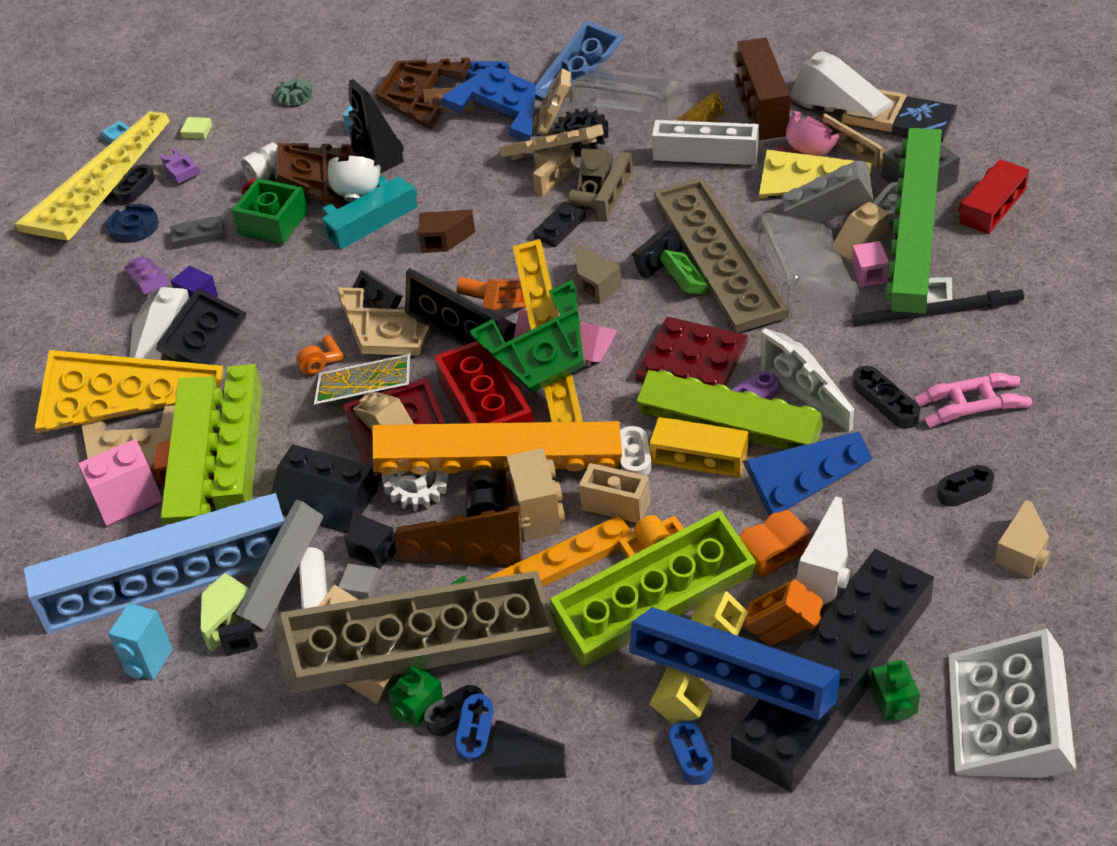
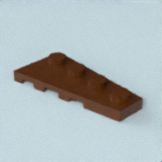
(474, 540)

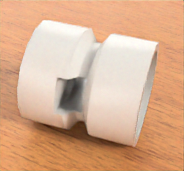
(260, 164)

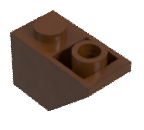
(444, 229)

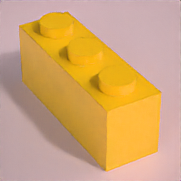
(699, 447)

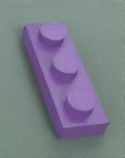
(146, 274)

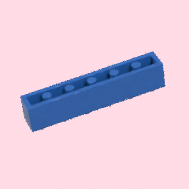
(735, 662)

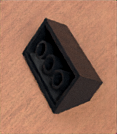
(448, 310)

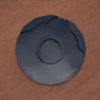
(140, 223)

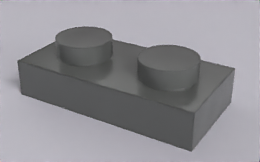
(197, 232)

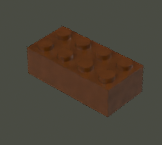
(762, 88)

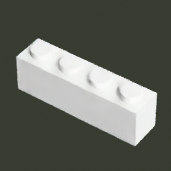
(705, 142)

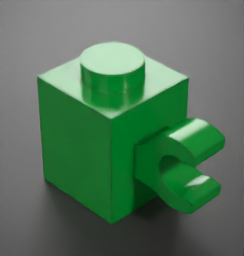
(895, 691)
(414, 695)

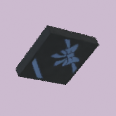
(924, 115)

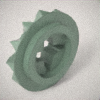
(299, 93)

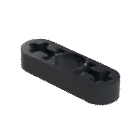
(888, 408)

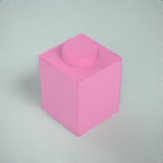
(870, 264)

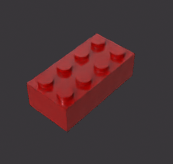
(480, 387)

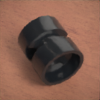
(485, 492)

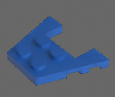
(500, 92)

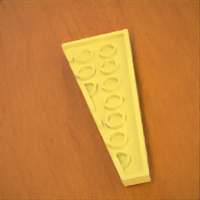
(77, 198)

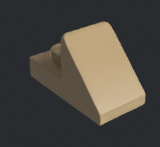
(552, 168)

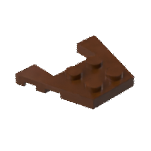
(405, 85)
(307, 168)

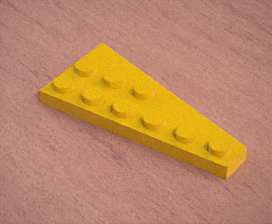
(103, 387)

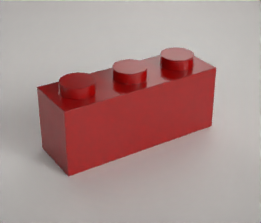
(993, 196)

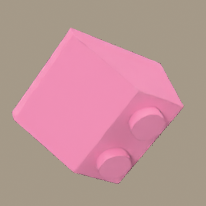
(121, 482)

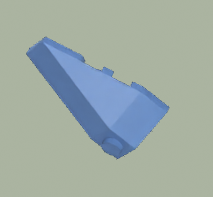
(581, 55)

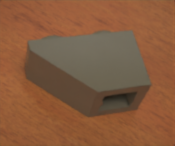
(594, 169)
(596, 275)

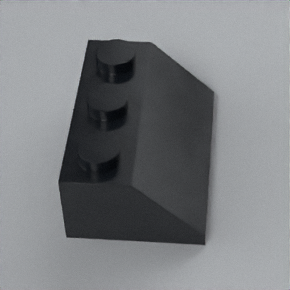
(326, 483)

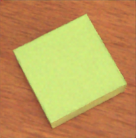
(196, 128)

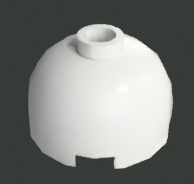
(353, 177)

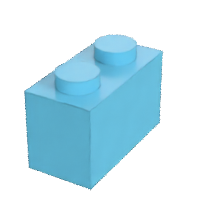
(140, 641)

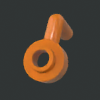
(313, 360)

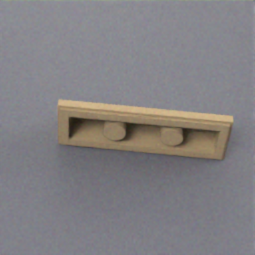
(855, 142)

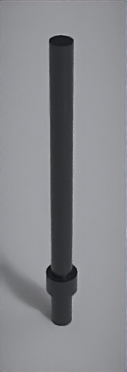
(992, 299)

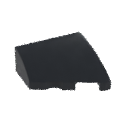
(527, 752)

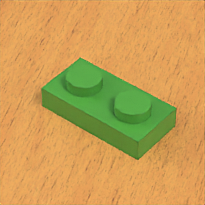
(684, 272)

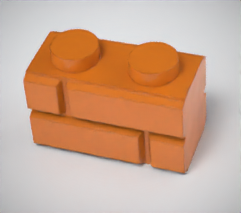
(783, 613)

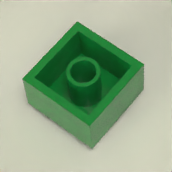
(270, 211)

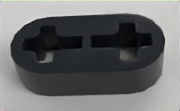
(963, 483)
(450, 708)

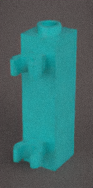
(369, 212)

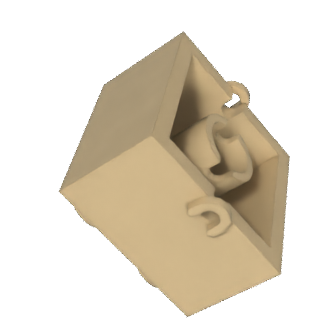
(536, 493)

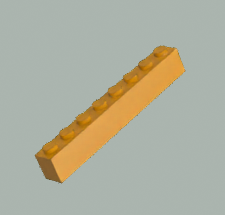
(487, 445)

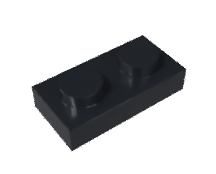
(559, 224)
(648, 254)
(376, 292)

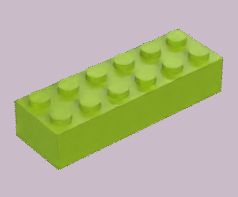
(667, 576)

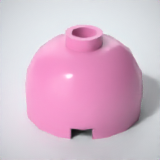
(809, 136)

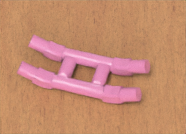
(962, 408)

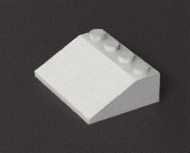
(1011, 709)

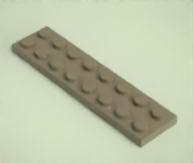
(721, 255)

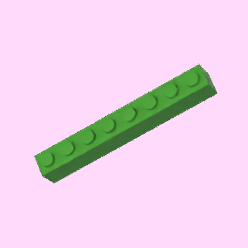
(916, 221)

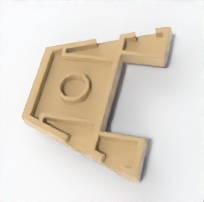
(382, 329)
(100, 441)

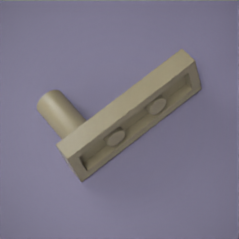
(610, 191)

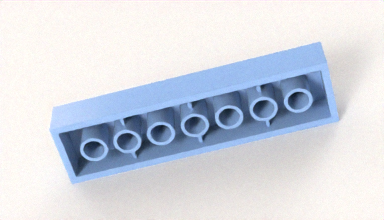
(153, 563)

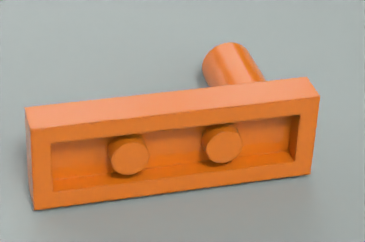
(496, 293)

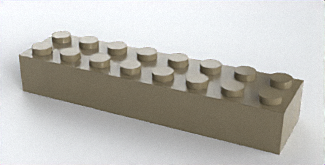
(411, 629)

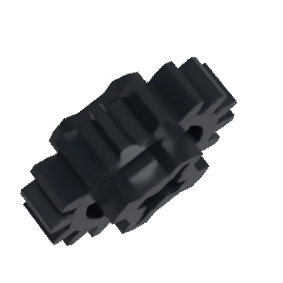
(582, 120)

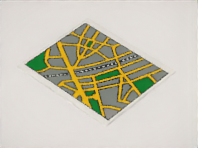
(362, 379)

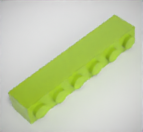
(766, 420)
(237, 437)
(192, 449)

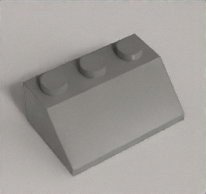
(830, 194)

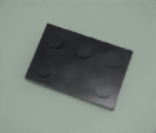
(201, 329)

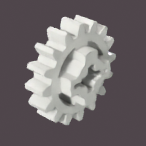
(413, 489)

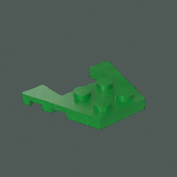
(544, 351)

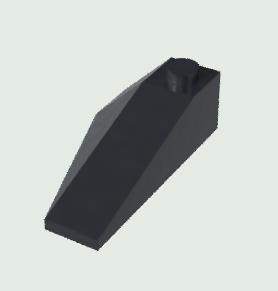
(370, 132)

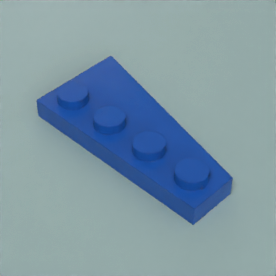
(799, 472)

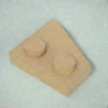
(552, 101)

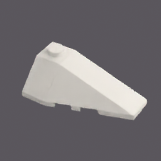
(835, 85)
(154, 320)
(804, 377)
(825, 558)

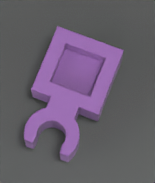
(179, 167)

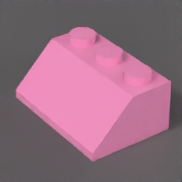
(594, 337)

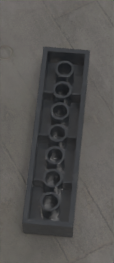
(852, 637)

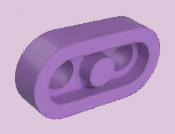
(763, 384)

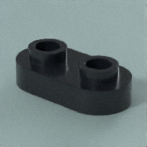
(134, 183)

